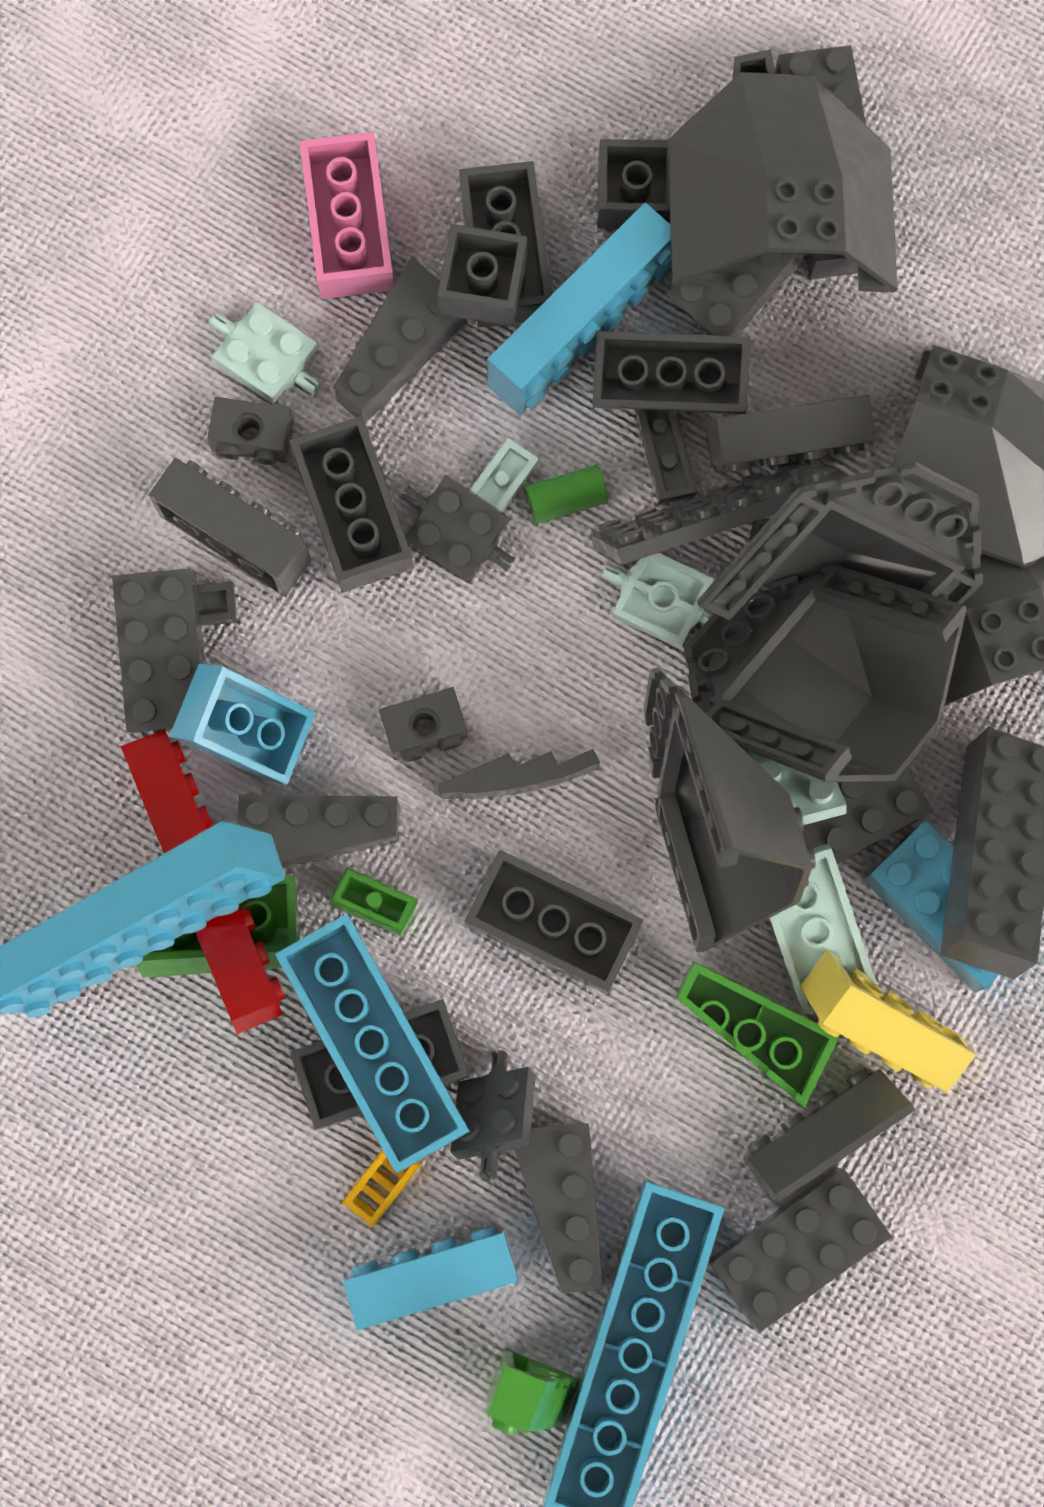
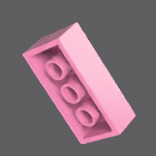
(346, 215)

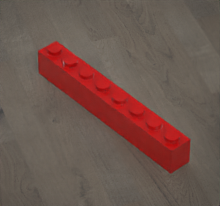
(226, 939)

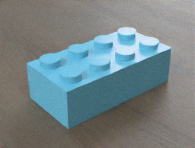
(916, 887)
(431, 1278)

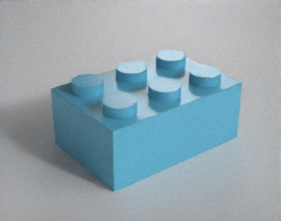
(242, 723)

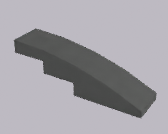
(503, 778)

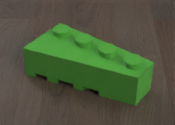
(769, 1035)
(529, 1395)

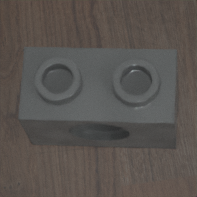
(234, 416)
(441, 708)

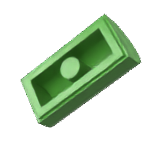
(566, 494)
(374, 902)

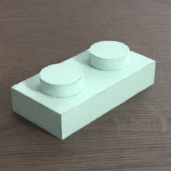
(505, 474)

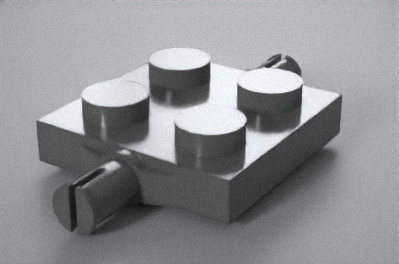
(457, 528)
(496, 1113)

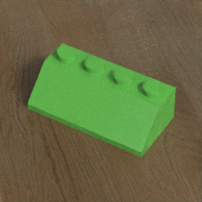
(275, 924)

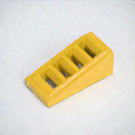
(363, 1209)

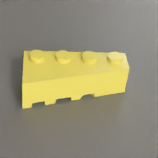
(885, 1024)

